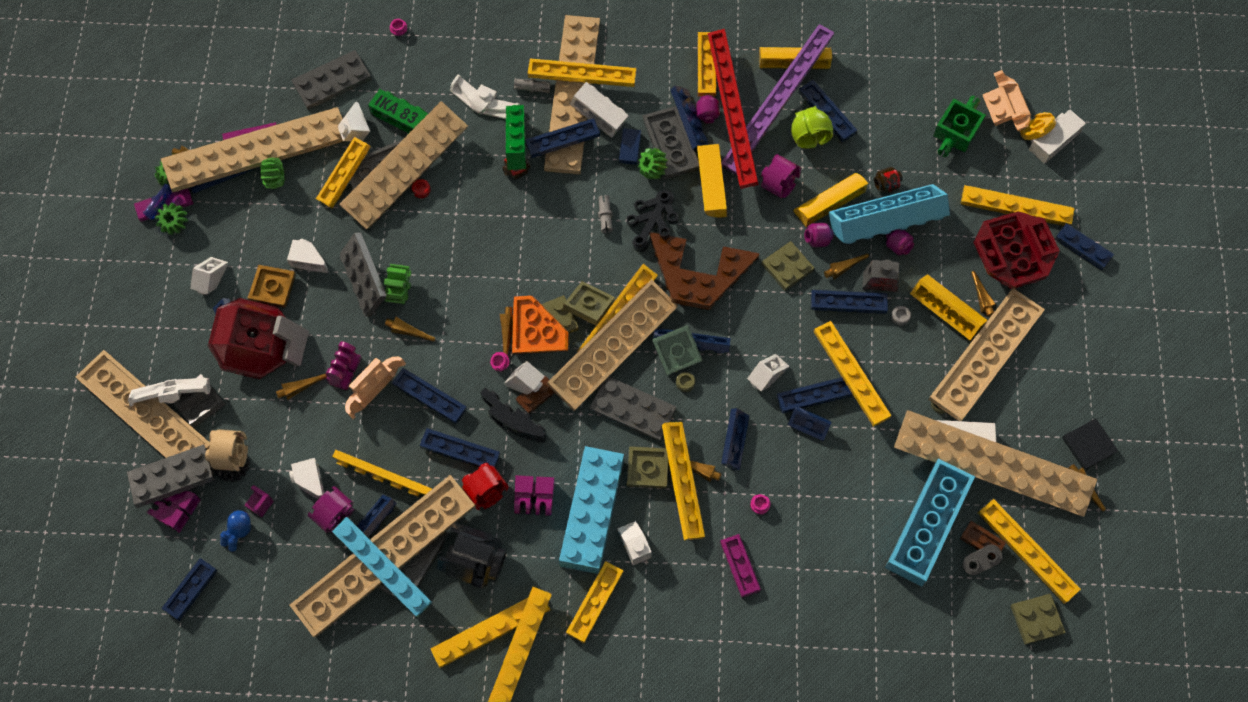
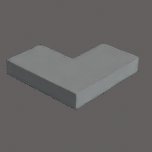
(295, 339)

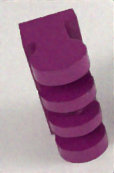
(346, 360)
(526, 489)
(174, 515)

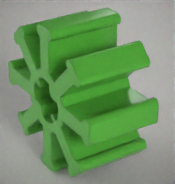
(397, 283)

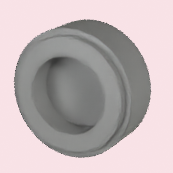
(900, 315)

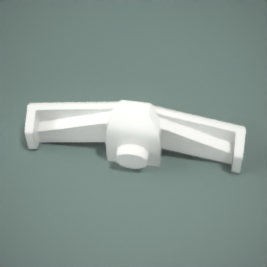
(481, 100)
(169, 390)

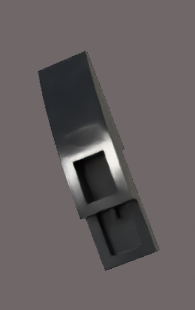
(516, 421)

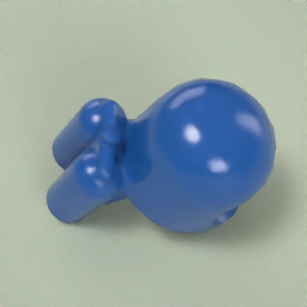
(237, 527)

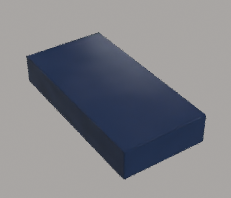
(630, 146)

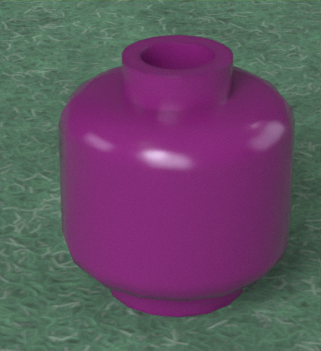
(708, 109)
(818, 235)
(900, 242)

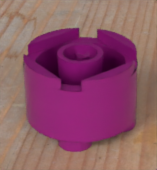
(780, 176)
(331, 509)

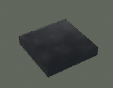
(1090, 444)

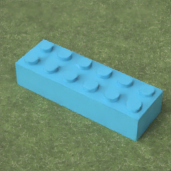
(889, 213)
(591, 510)
(930, 522)

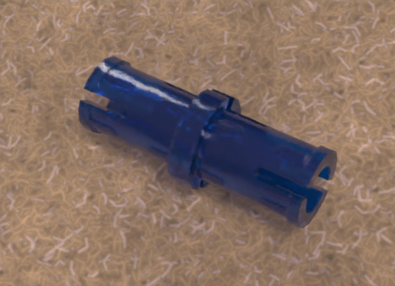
(150, 211)

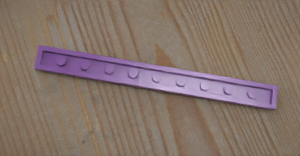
(783, 90)

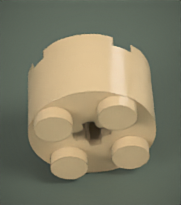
(227, 450)

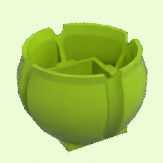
(811, 128)

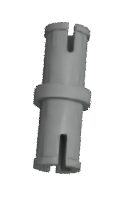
(532, 85)
(605, 214)

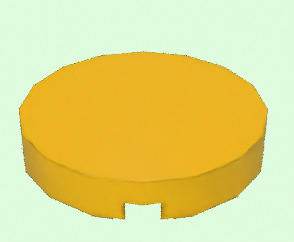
(1039, 126)

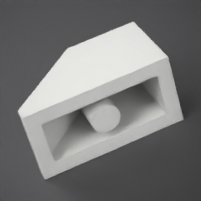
(354, 124)
(305, 257)
(208, 275)
(767, 372)
(525, 379)
(307, 477)
(634, 543)

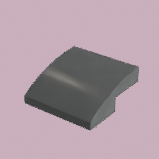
(198, 405)

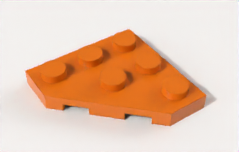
(536, 328)

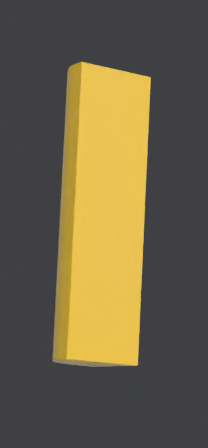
(783, 56)
(712, 180)
(831, 199)
(948, 307)

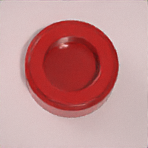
(421, 188)

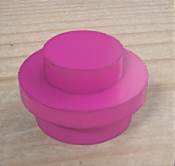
(398, 27)
(500, 361)
(760, 504)

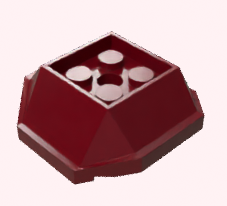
(1026, 236)
(239, 352)

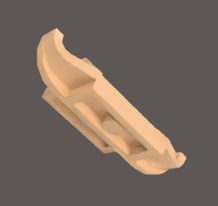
(1007, 102)
(371, 382)

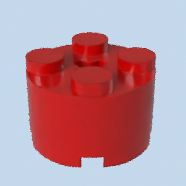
(484, 486)

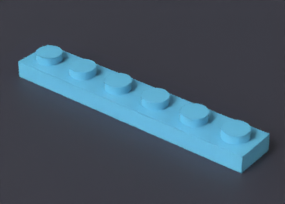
(382, 567)

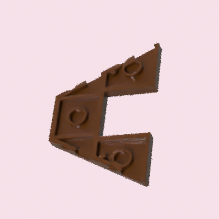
(693, 287)

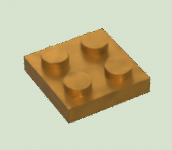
(272, 286)

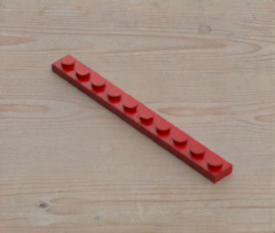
(732, 109)

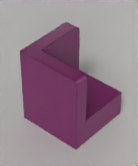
(259, 501)

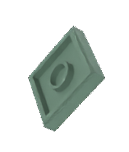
(677, 350)

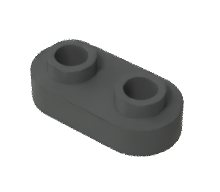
(982, 560)

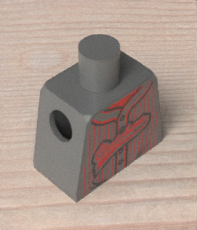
(881, 276)

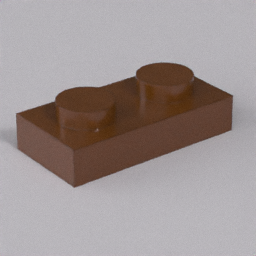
(535, 399)
(979, 538)

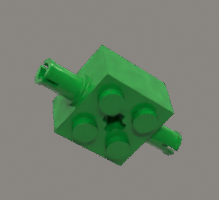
(959, 125)

